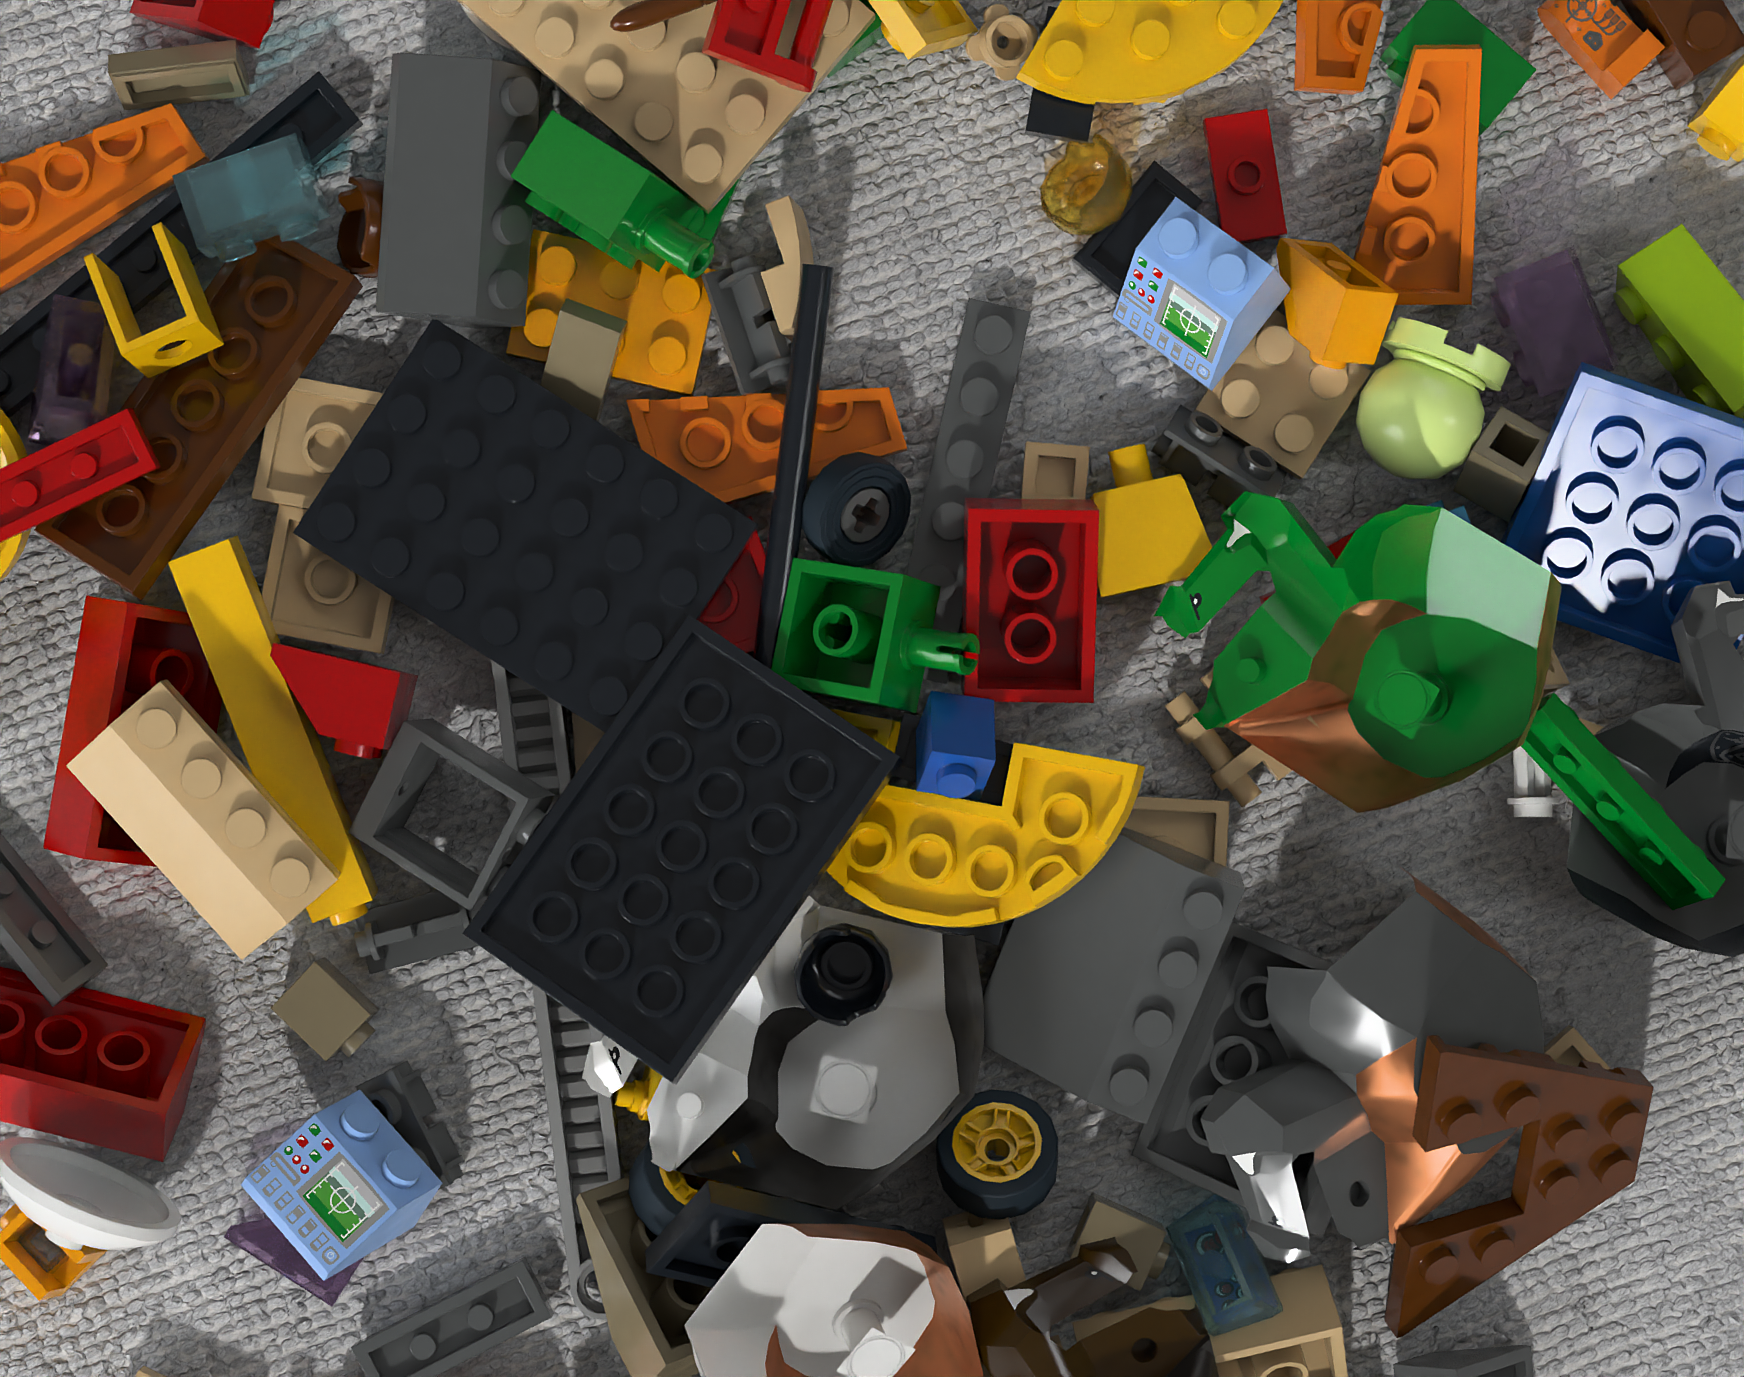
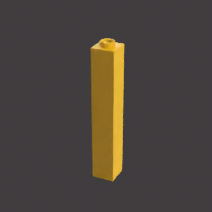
(269, 719)

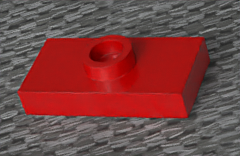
(1245, 176)

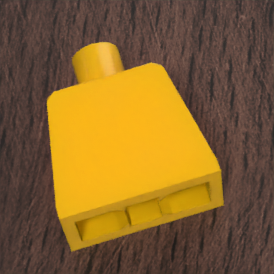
(1145, 527)

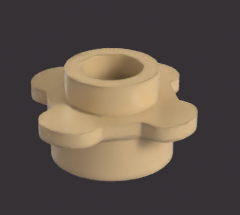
(1019, 37)

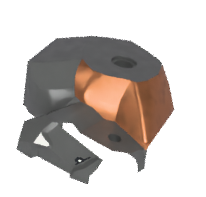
(1357, 1071)

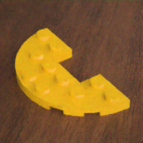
(1141, 47)
(980, 861)

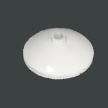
(84, 1197)

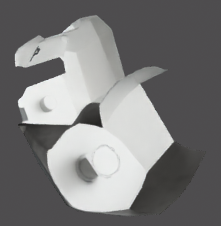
(813, 1099)

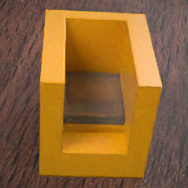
(36, 1260)

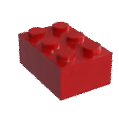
(1031, 598)

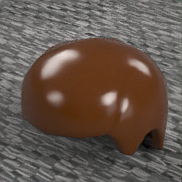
(361, 227)

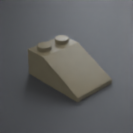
(641, 1308)

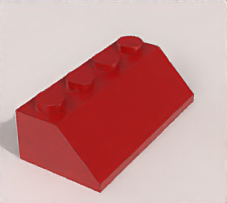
(117, 661)
(95, 1066)

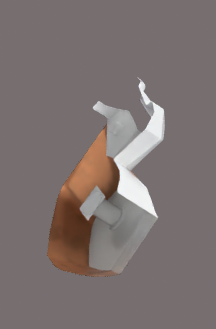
(834, 1307)

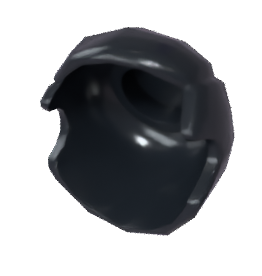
(842, 973)

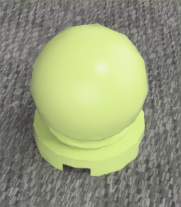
(1426, 404)

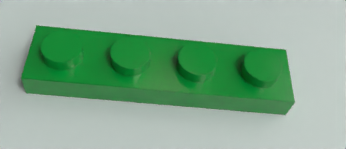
(1619, 806)

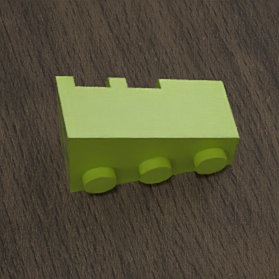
(1687, 317)

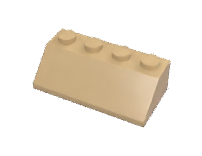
(203, 819)
(1295, 1343)

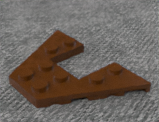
(1573, 1154)

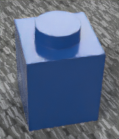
(955, 745)

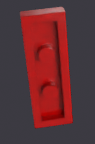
(73, 472)

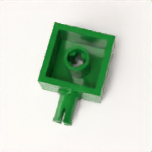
(610, 200)
(864, 635)

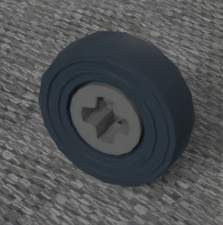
(835, 493)

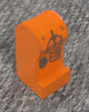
(1600, 40)

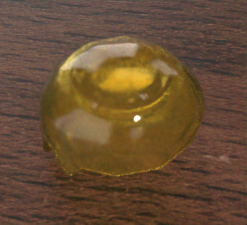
(1087, 187)

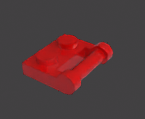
(749, 33)

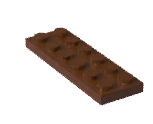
(209, 410)

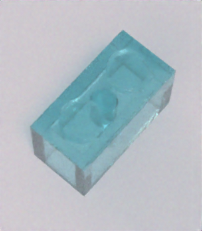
(252, 198)

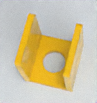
(196, 328)

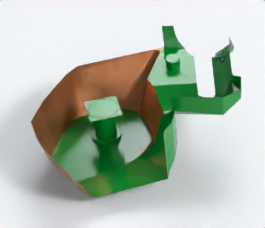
(1404, 650)

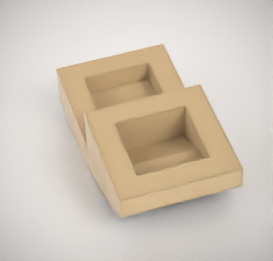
(796, 249)

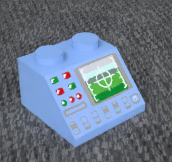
(1197, 293)
(343, 1185)

